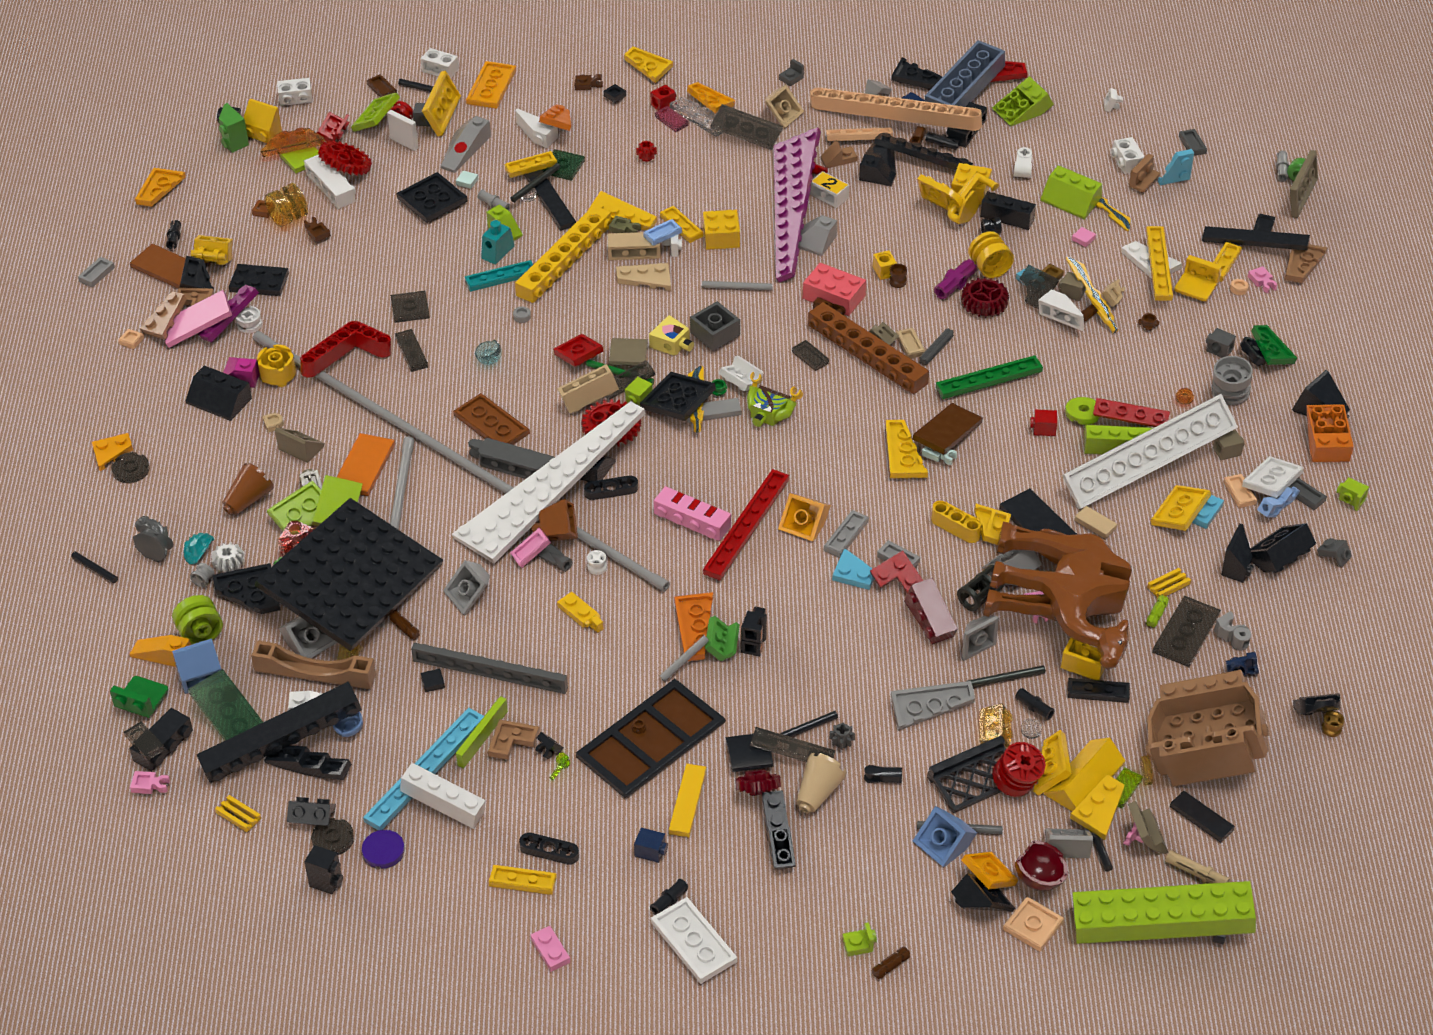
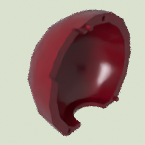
(1041, 866)

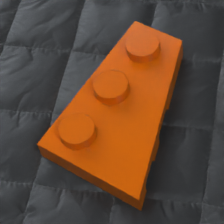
(557, 117)

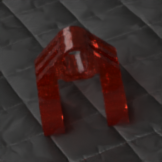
(287, 539)

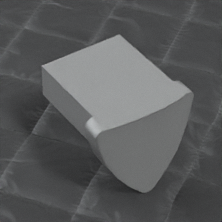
(875, 88)

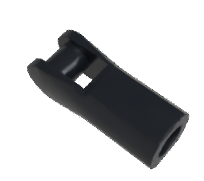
(877, 774)

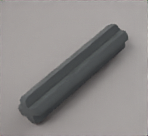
(936, 346)

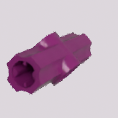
(955, 279)

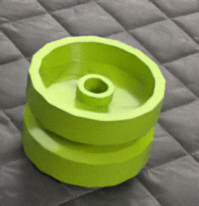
(197, 619)

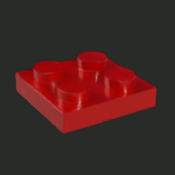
(578, 350)

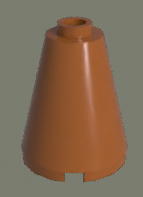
(246, 489)

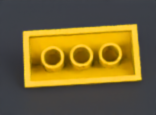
(1087, 770)

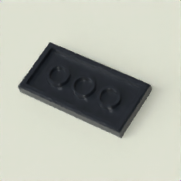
(1033, 513)

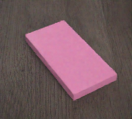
(198, 318)

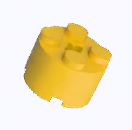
(276, 365)

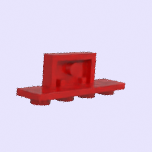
(1130, 413)

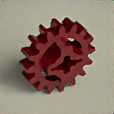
(757, 782)

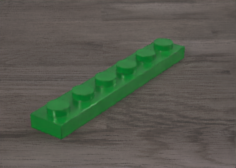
(989, 377)

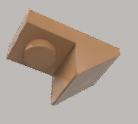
(838, 156)

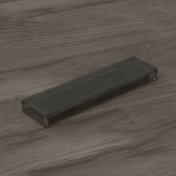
(787, 745)

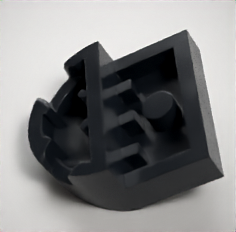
(1318, 703)

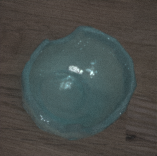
(488, 352)

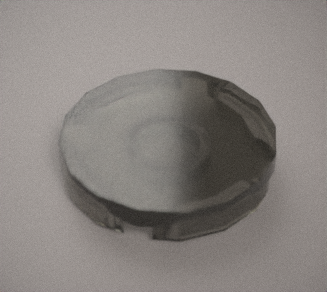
(130, 467)
(336, 836)

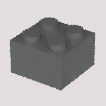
(715, 326)

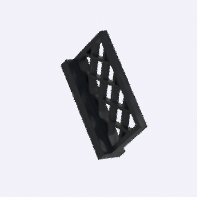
(965, 761)

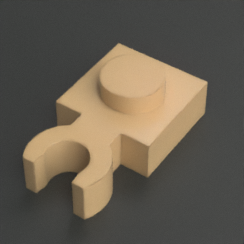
(1112, 293)

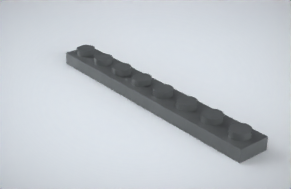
(490, 668)

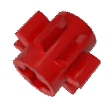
(646, 151)

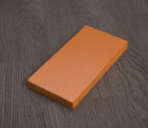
(366, 461)

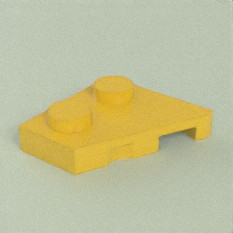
(991, 522)

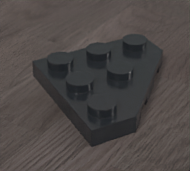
(240, 588)

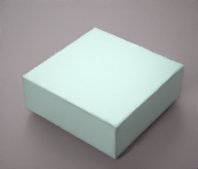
(467, 179)

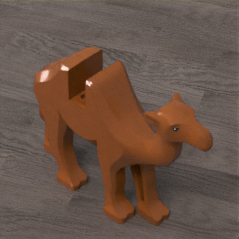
(1085, 584)

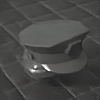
(152, 539)

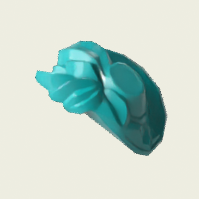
(196, 547)

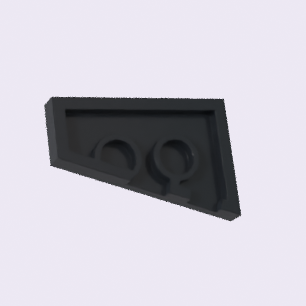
(912, 75)

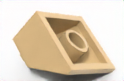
(784, 106)

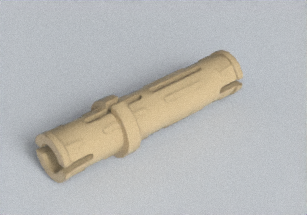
(1207, 874)

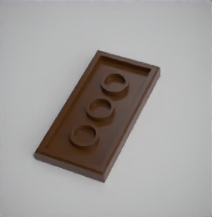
(947, 428)

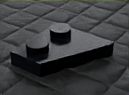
(195, 274)

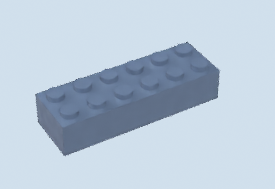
(968, 75)

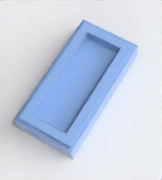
(662, 232)

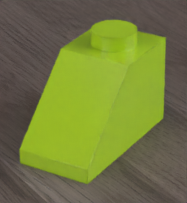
(505, 217)

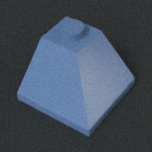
(944, 836)

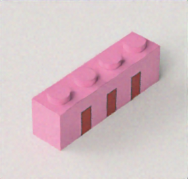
(692, 513)

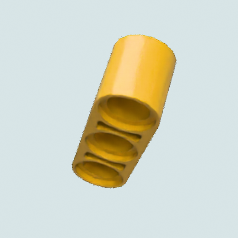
(956, 521)

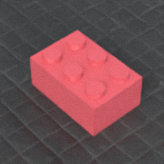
(834, 287)

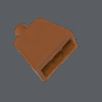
(558, 521)

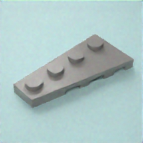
(924, 703)

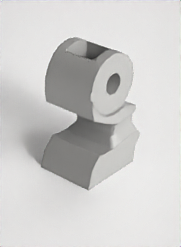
(1237, 635)

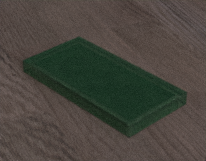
(224, 705)

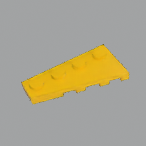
(623, 209)
(902, 452)

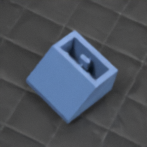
(196, 663)

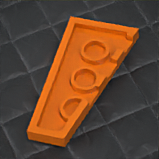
(693, 619)

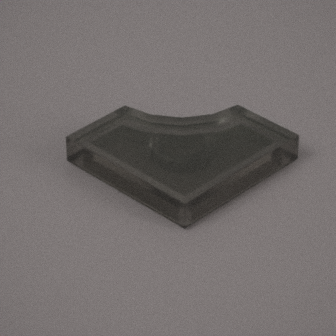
(1037, 284)

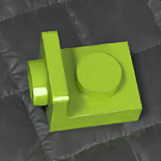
(859, 941)

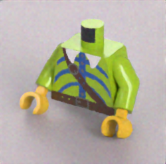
(770, 405)

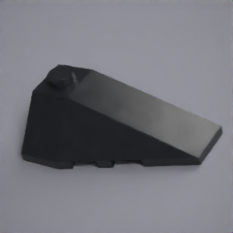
(878, 166)

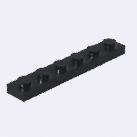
(918, 151)

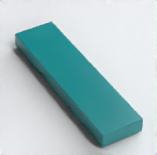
(497, 276)

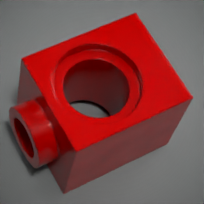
(662, 97)

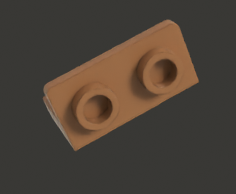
(1143, 175)

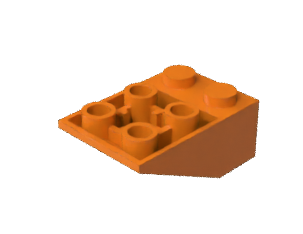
(1329, 433)

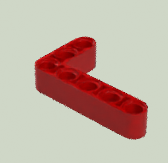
(341, 342)

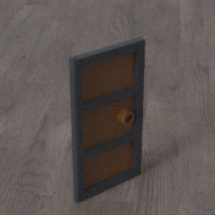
(650, 738)

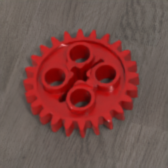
(344, 157)
(600, 413)

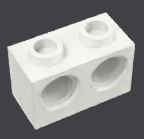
(436, 61)
(294, 91)
(1126, 154)

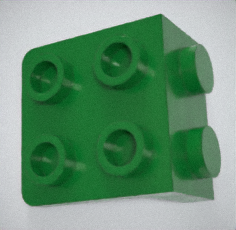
(139, 696)

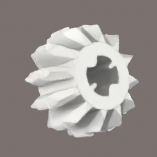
(228, 557)

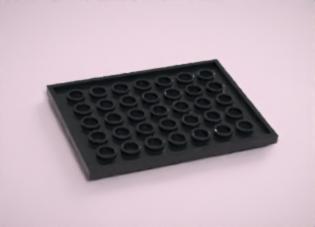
(349, 573)

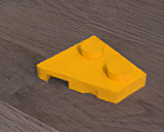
(110, 448)

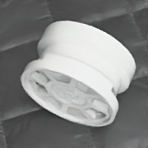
(249, 319)

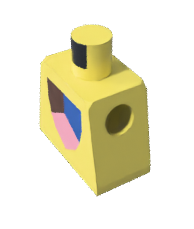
(670, 337)

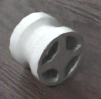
(596, 562)

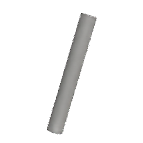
(684, 658)

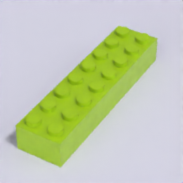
(1164, 912)

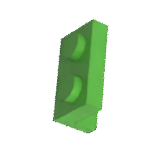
(722, 638)

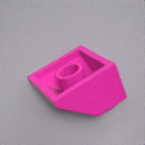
(243, 369)

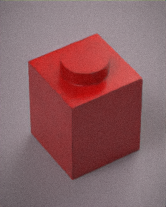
(1044, 422)

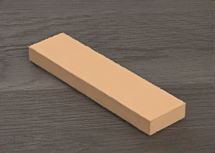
(856, 134)

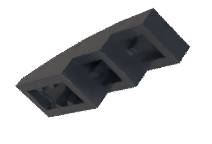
(315, 764)

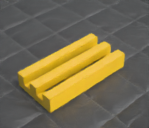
(1166, 581)
(254, 817)

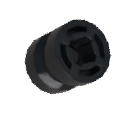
(991, 225)

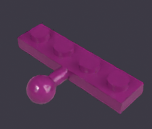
(237, 304)

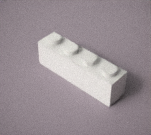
(330, 182)
(442, 795)

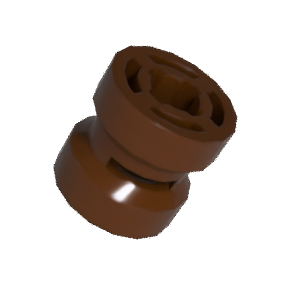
(898, 275)

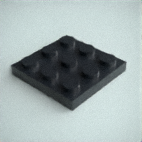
(432, 197)
(678, 396)

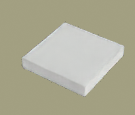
(402, 130)

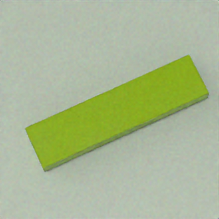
(481, 732)

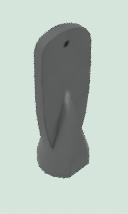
(556, 557)

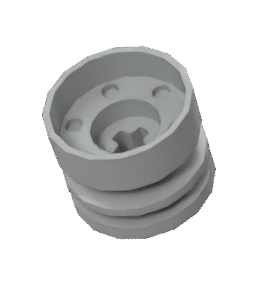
(1232, 379)

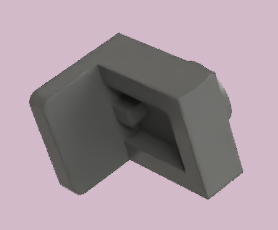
(1337, 549)

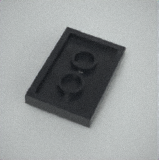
(265, 279)

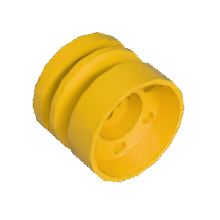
(991, 255)

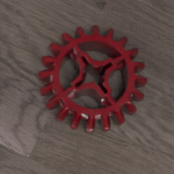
(985, 297)

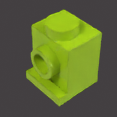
(1353, 492)

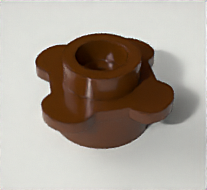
(1148, 321)

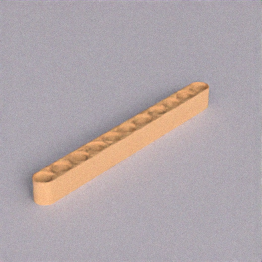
(896, 109)

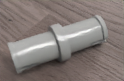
(1282, 166)
(492, 200)

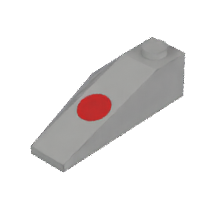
(466, 143)

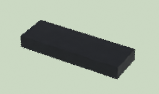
(1098, 690)
(1202, 816)

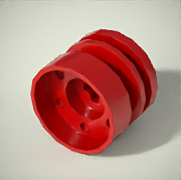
(1018, 769)

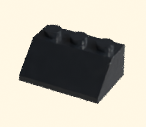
(218, 393)
(1282, 547)

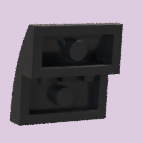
(746, 757)

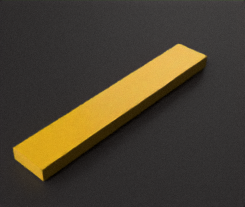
(1159, 263)

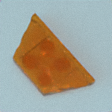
(292, 141)

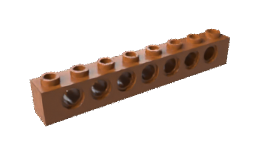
(868, 348)

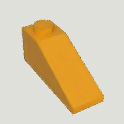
(159, 649)

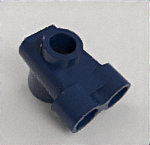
(1246, 663)

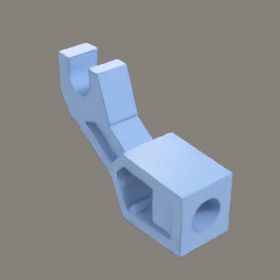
(1276, 505)

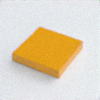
(990, 870)

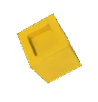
(881, 264)

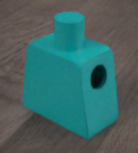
(496, 242)

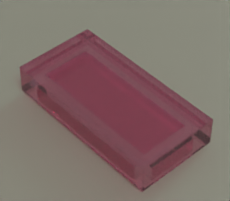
(671, 119)

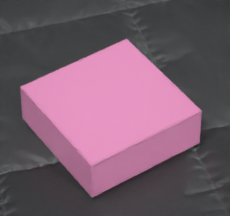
(1083, 237)

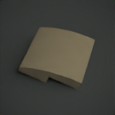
(627, 351)
(1148, 828)

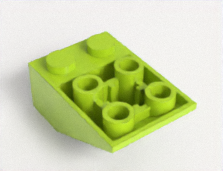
(1023, 103)

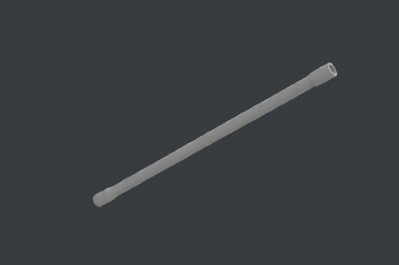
(407, 450)

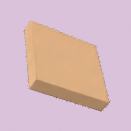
(1033, 924)

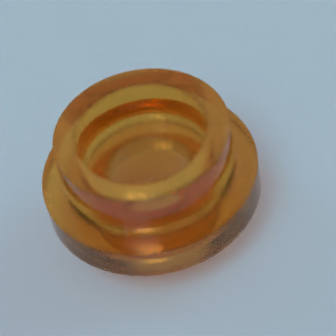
(1184, 396)

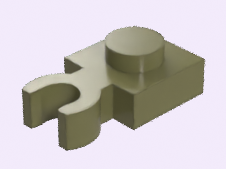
(623, 225)

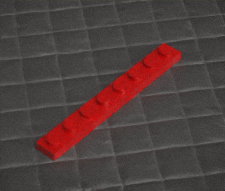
(745, 524)

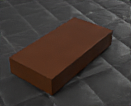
(380, 86)

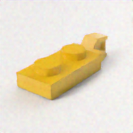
(580, 612)

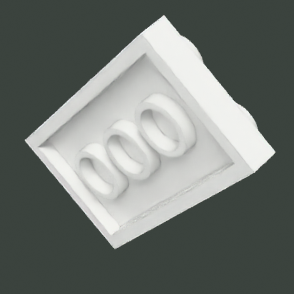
(694, 940)

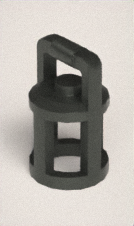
(980, 582)

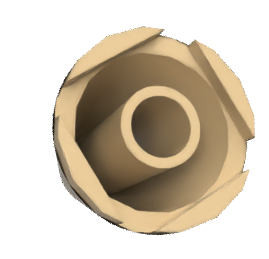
(819, 781)

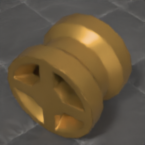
(1332, 723)

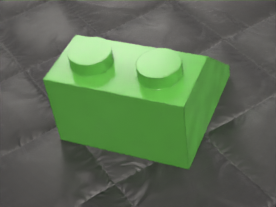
(232, 129)

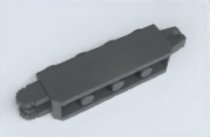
(507, 457)

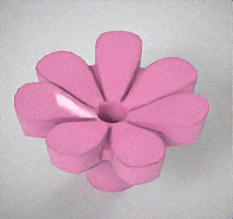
(1132, 835)

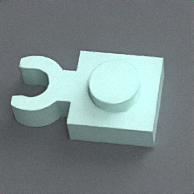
(936, 456)

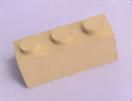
(631, 246)
(588, 389)

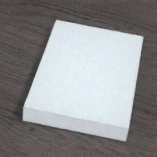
(1272, 476)

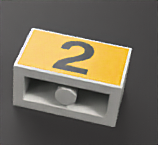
(829, 189)

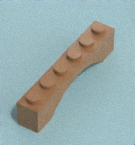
(276, 660)

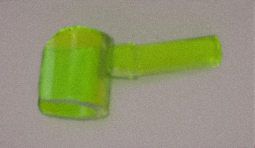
(563, 762)

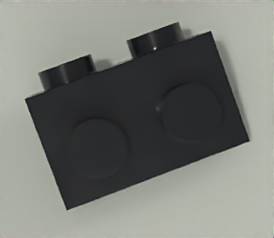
(310, 812)

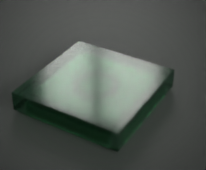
(569, 163)

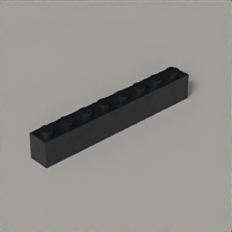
(279, 732)

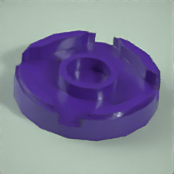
(383, 849)

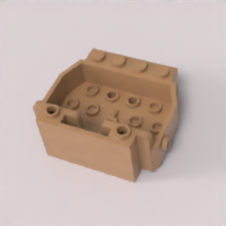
(1212, 745)

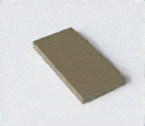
(1304, 183)

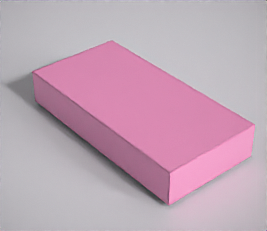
(530, 547)

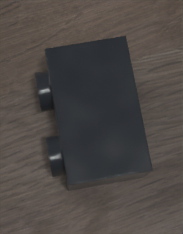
(323, 869)

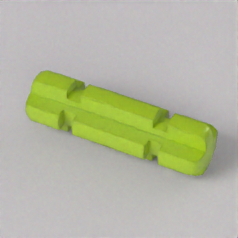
(1157, 611)

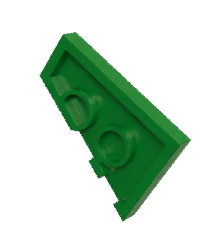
(1272, 347)

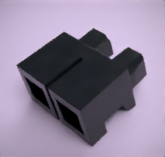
(754, 631)

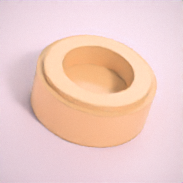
(1239, 287)

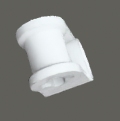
(1023, 163)

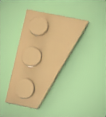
(650, 274)

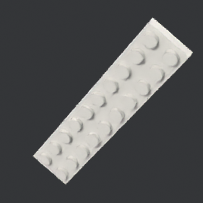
(1149, 451)

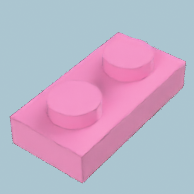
(550, 948)

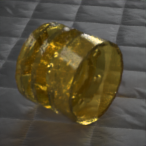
(286, 204)

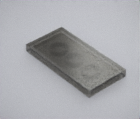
(746, 127)
(1186, 631)

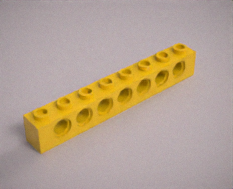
(563, 254)

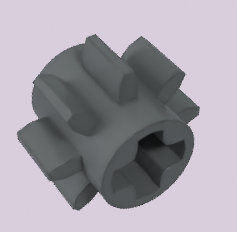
(842, 735)

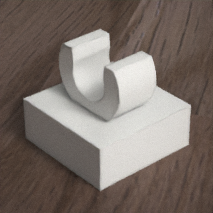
(1111, 99)

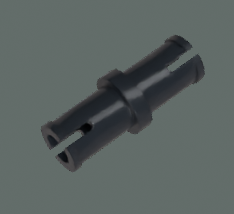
(942, 140)
(173, 234)
(1035, 703)
(669, 896)

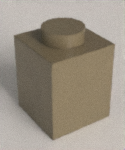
(1072, 287)
(1229, 445)

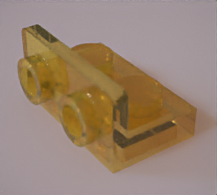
(995, 722)

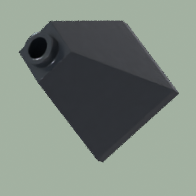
(1320, 392)

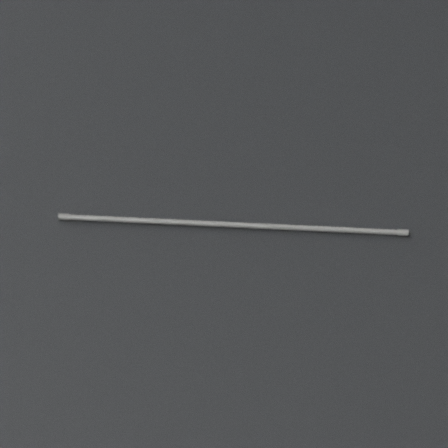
(652, 578)

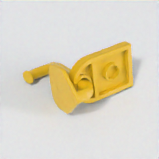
(962, 203)

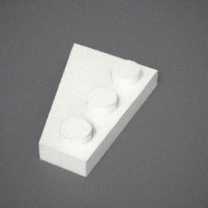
(1139, 256)

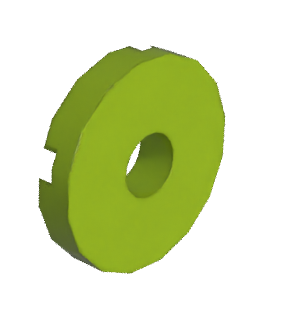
(1074, 410)

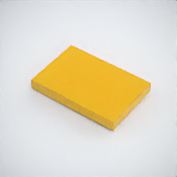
(1180, 507)

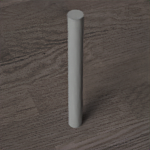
(737, 285)

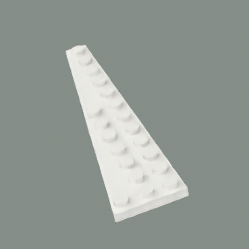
(513, 514)

